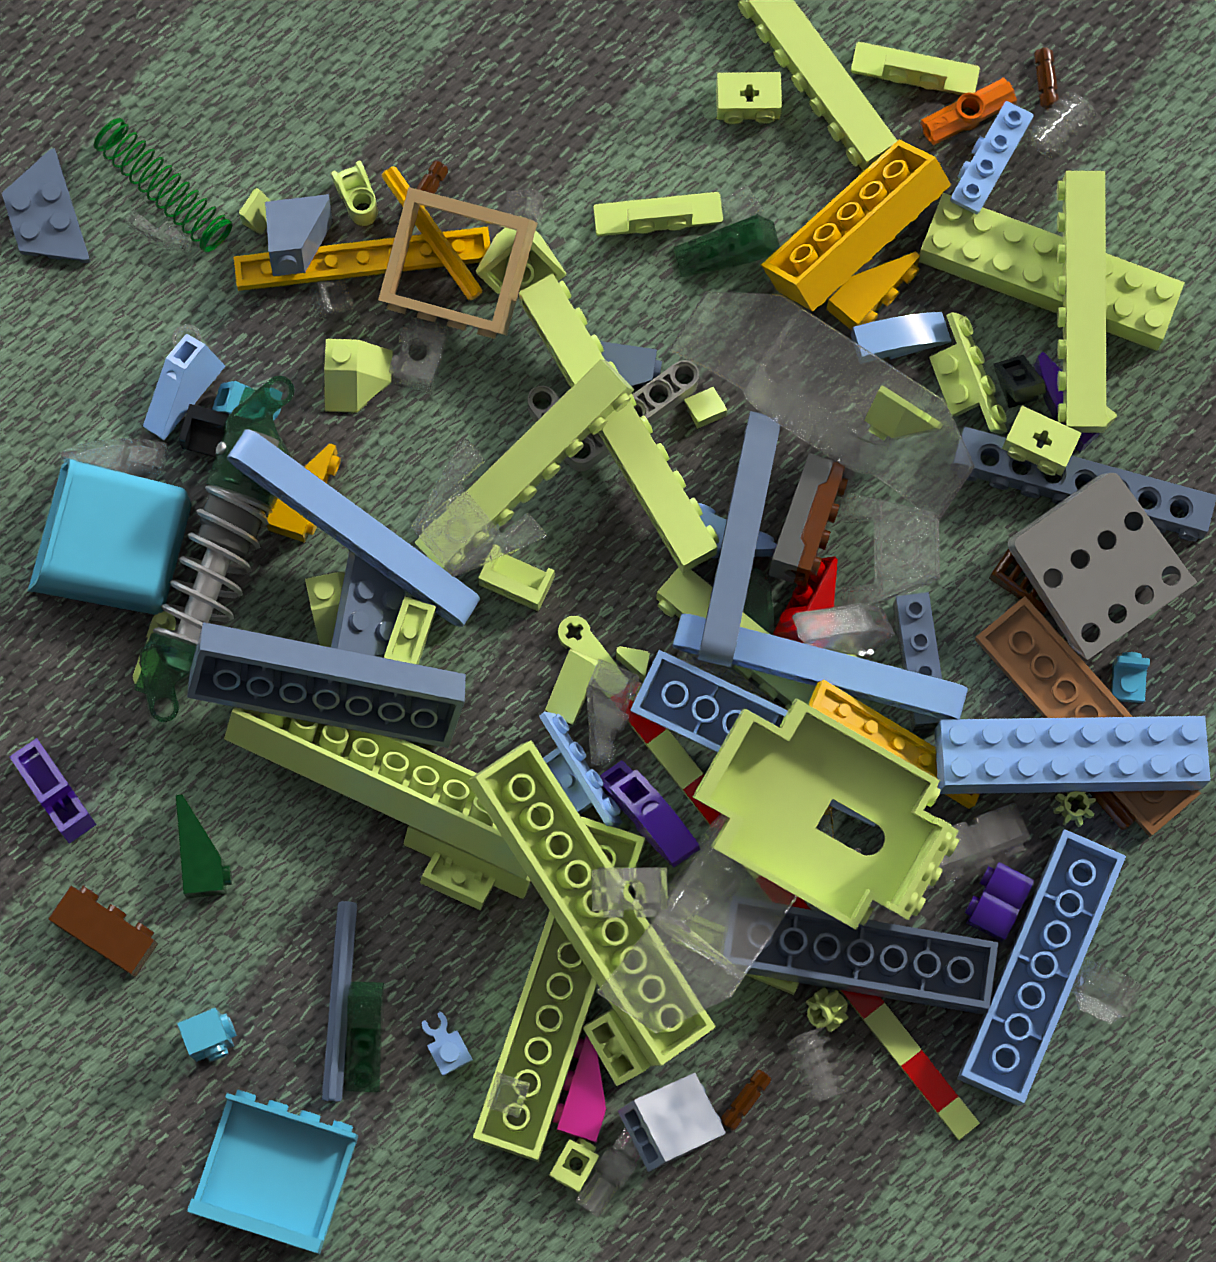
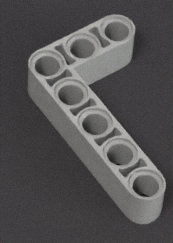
(664, 383)

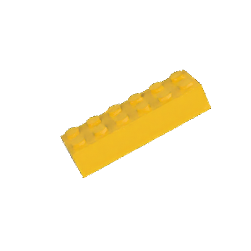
(856, 224)

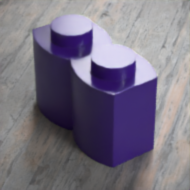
(999, 900)

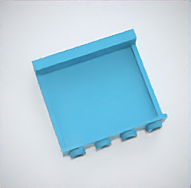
(274, 1172)

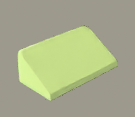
(571, 686)

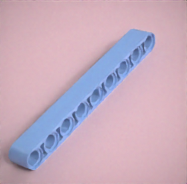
(352, 527)
(848, 673)

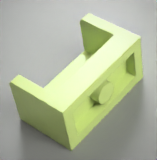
(517, 581)
(410, 631)

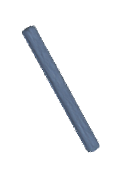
(337, 1017)

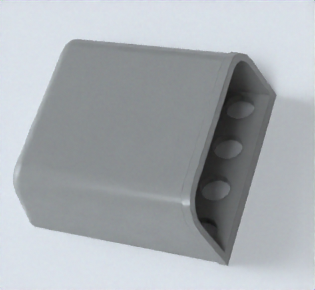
(1094, 558)

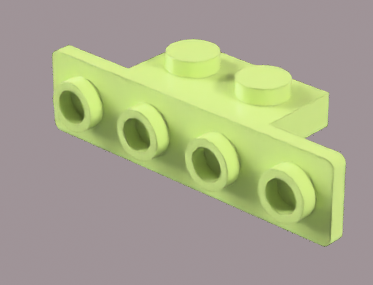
(914, 69)
(658, 214)
(964, 378)
(461, 873)

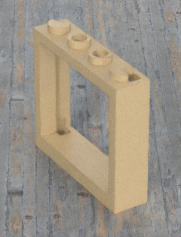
(512, 279)

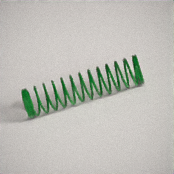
(116, 137)

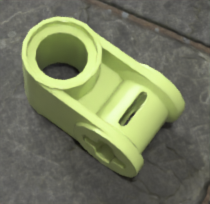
(355, 189)

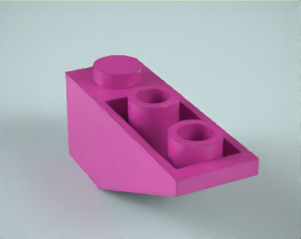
(585, 1102)

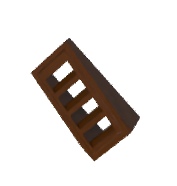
(1008, 583)

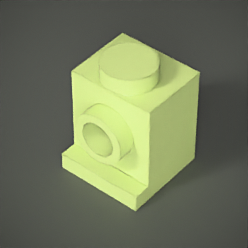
(564, 1174)

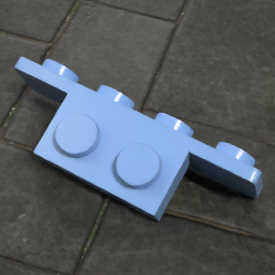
(990, 157)
(574, 775)

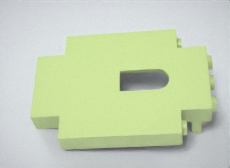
(777, 789)

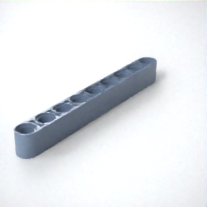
(739, 540)

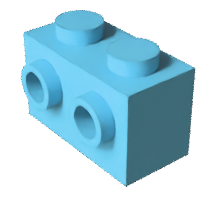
(208, 1035)

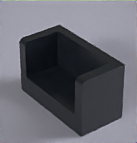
(202, 430)

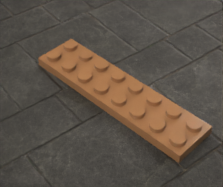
(1065, 687)

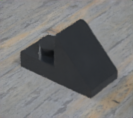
(1019, 381)

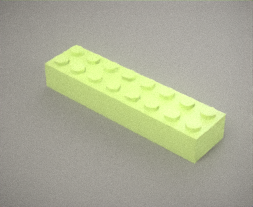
(1024, 265)

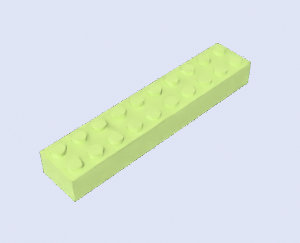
(380, 774)
(559, 859)
(549, 1021)

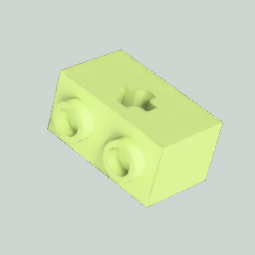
(764, 92)
(1057, 438)
(616, 1047)

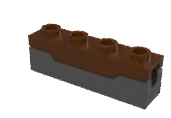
(807, 520)

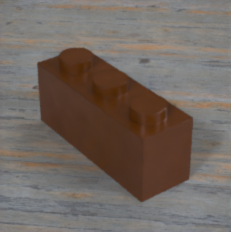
(104, 929)

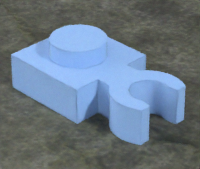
(447, 1049)

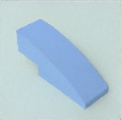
(902, 334)

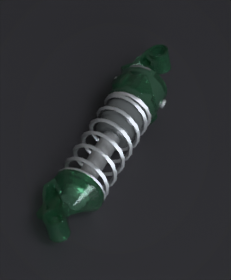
(228, 528)

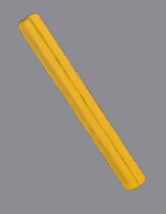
(435, 237)

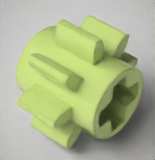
(1065, 807)
(827, 1009)

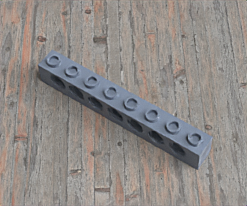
(1196, 504)

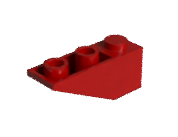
(815, 596)

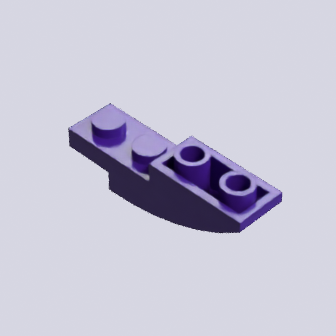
(649, 812)

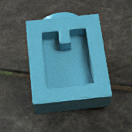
(1129, 677)

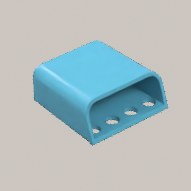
(111, 538)

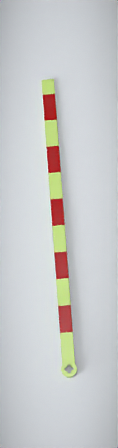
(869, 1007)

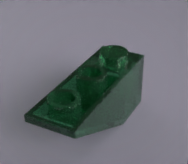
(364, 1036)

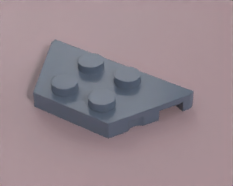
(44, 212)
(366, 609)

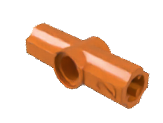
(952, 120)

